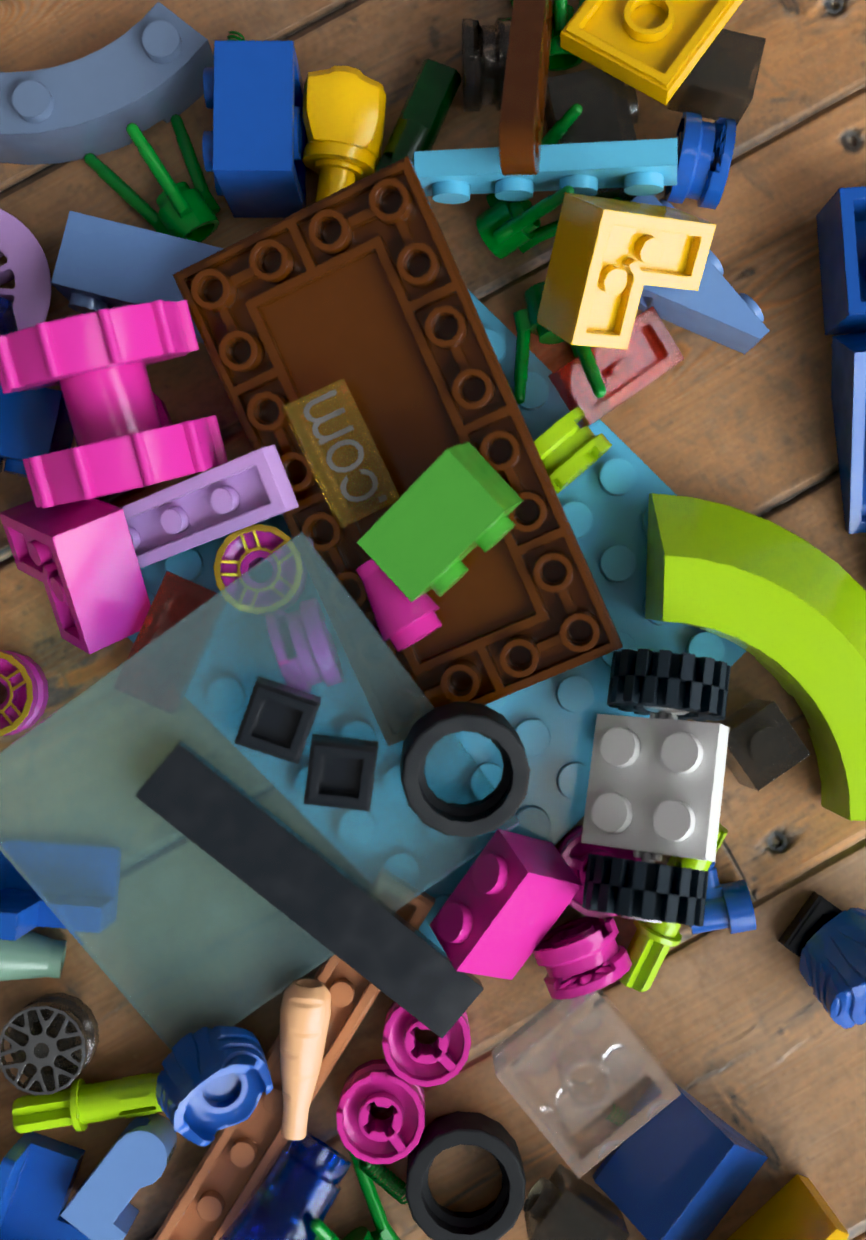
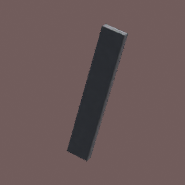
(308, 888)

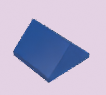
(679, 1171)

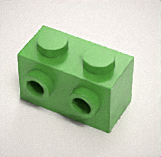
(440, 522)

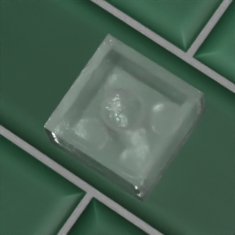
(583, 1077)

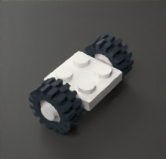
(656, 785)

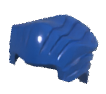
(836, 967)
(212, 1081)

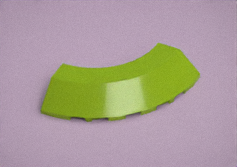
(780, 605)

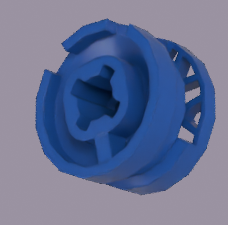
(703, 160)

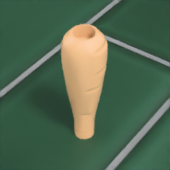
(303, 1036)

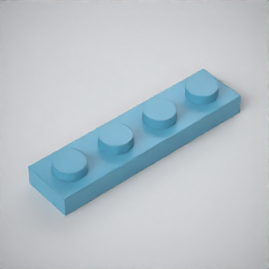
(635, 165)

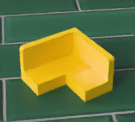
(606, 257)

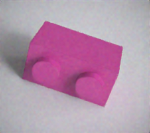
(504, 905)

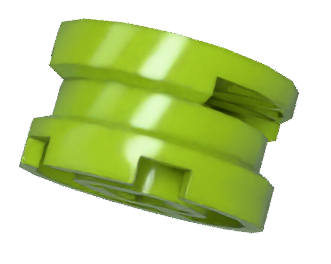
(569, 449)

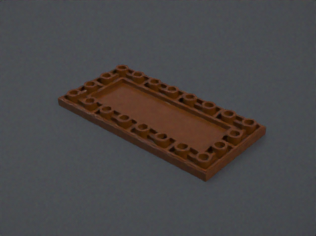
(377, 299)

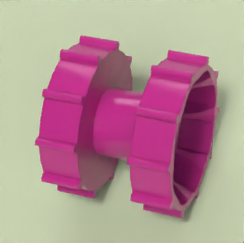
(109, 400)

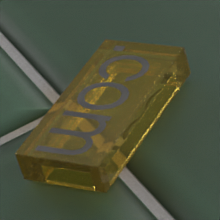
(341, 453)

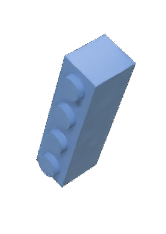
(121, 264)

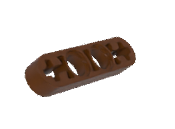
(525, 87)

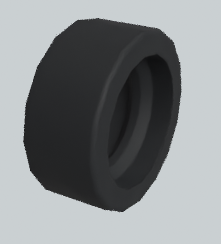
(474, 817)
(482, 1224)

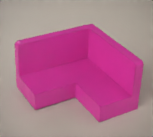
(86, 567)

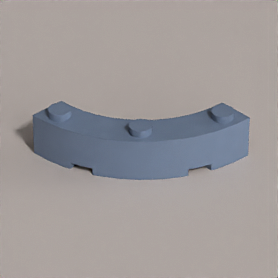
(90, 101)

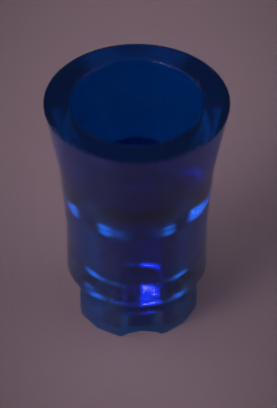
(293, 1194)

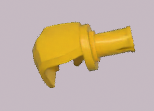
(342, 126)

